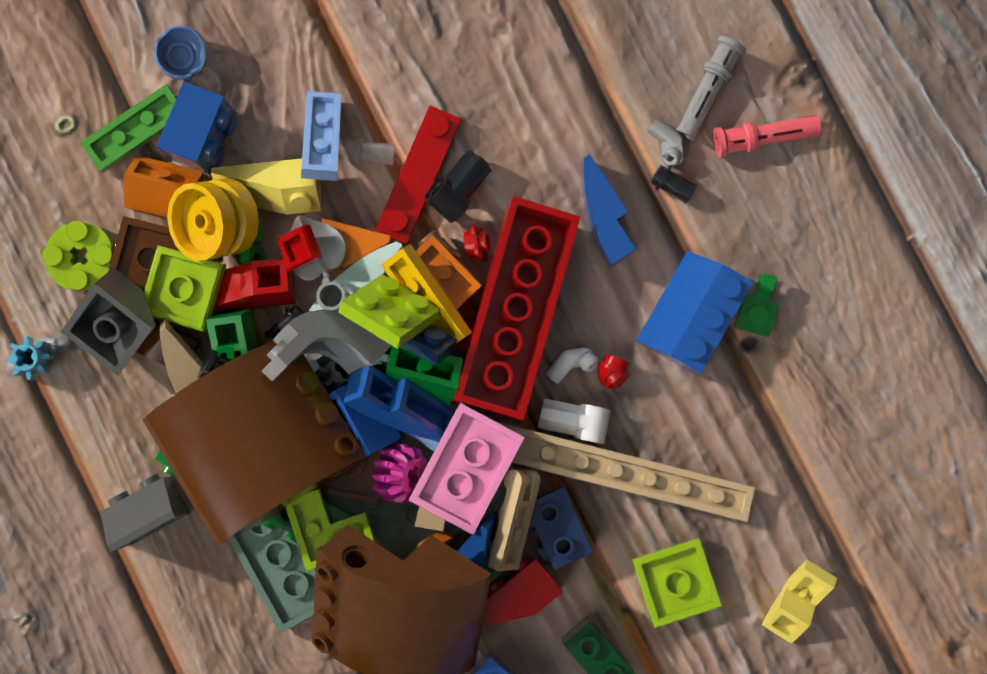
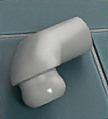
(671, 142)

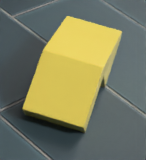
(797, 601)

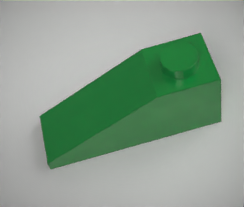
(232, 333)

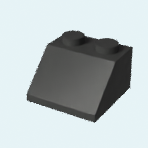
(111, 321)
(143, 512)

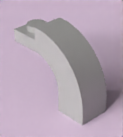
(328, 335)

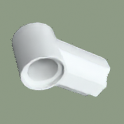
(582, 421)

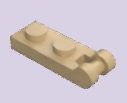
(514, 519)

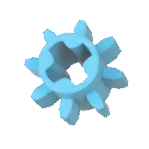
(20, 360)

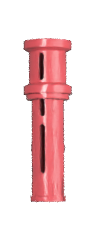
(751, 136)

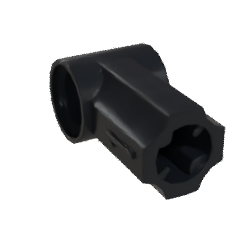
(452, 193)

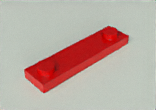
(418, 174)

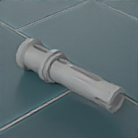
(716, 74)

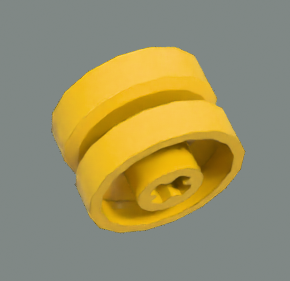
(212, 219)

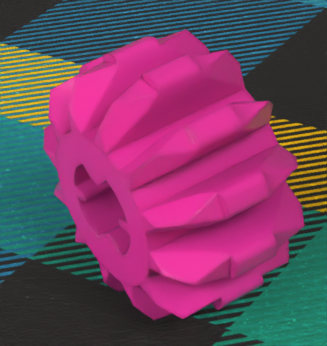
(398, 472)

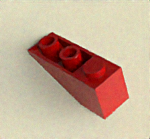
(256, 286)
(521, 594)

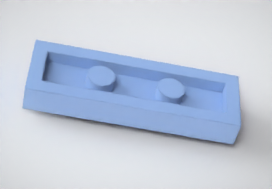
(321, 136)

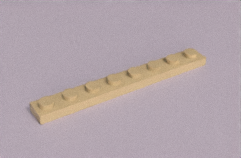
(633, 475)

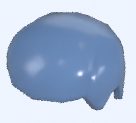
(180, 52)

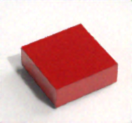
(299, 248)

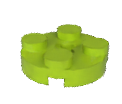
(60, 249)

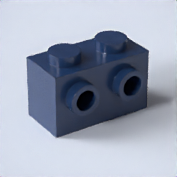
(558, 529)

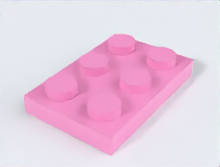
(466, 468)

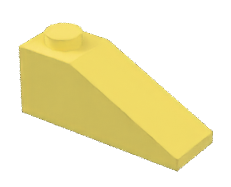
(276, 185)

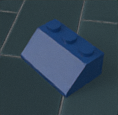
(694, 312)

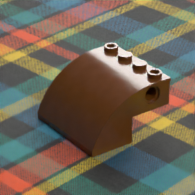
(252, 442)
(396, 612)

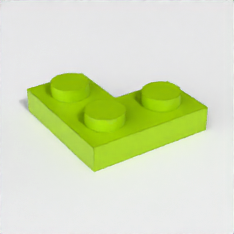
(313, 526)

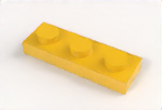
(413, 274)

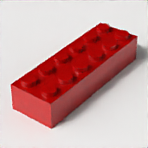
(516, 309)

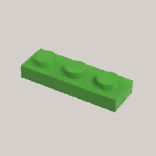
(130, 130)

